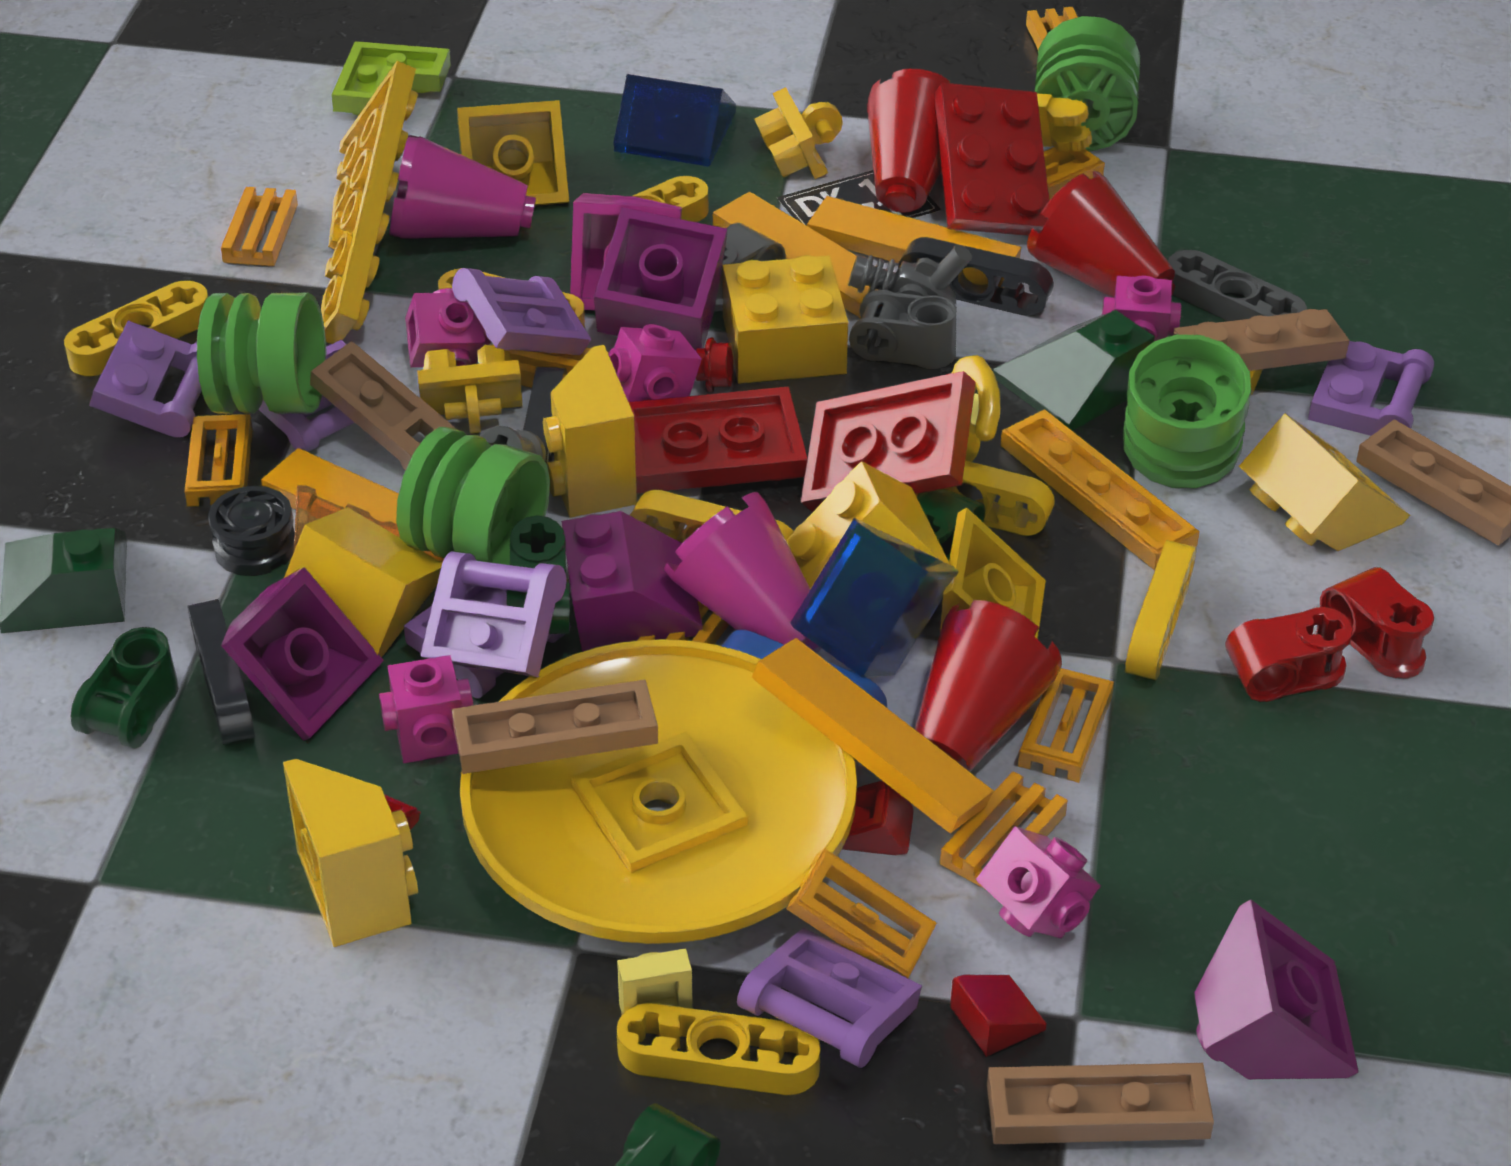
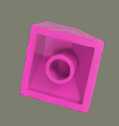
(592, 233)

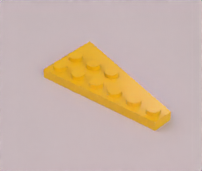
(359, 203)

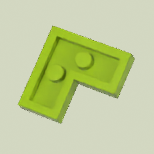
(371, 63)

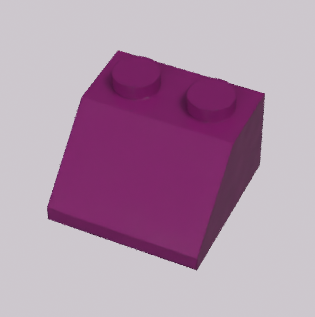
(660, 275)
(622, 581)

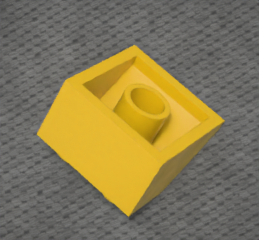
(520, 143)
(591, 438)
(1318, 488)
(871, 499)
(351, 851)

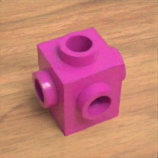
(1146, 304)
(442, 323)
(654, 363)
(422, 707)
(1039, 883)

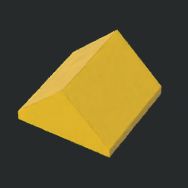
(990, 572)
(366, 573)

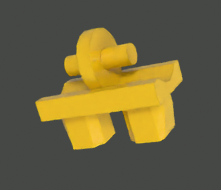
(793, 135)
(470, 389)

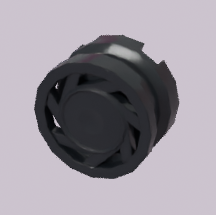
(252, 531)

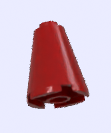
(905, 138)
(1096, 237)
(983, 679)

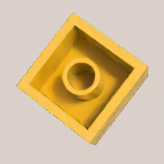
(785, 319)

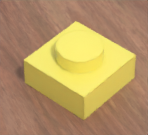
(655, 979)

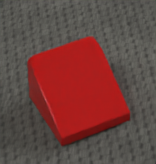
(880, 821)
(994, 1011)

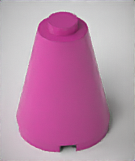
(455, 196)
(744, 572)

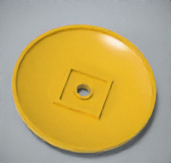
(748, 788)

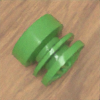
(1094, 64)
(260, 352)
(1186, 411)
(469, 495)

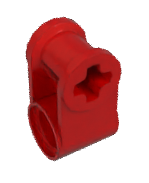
(1385, 621)
(1285, 656)

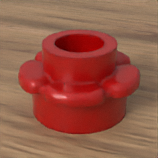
(716, 364)

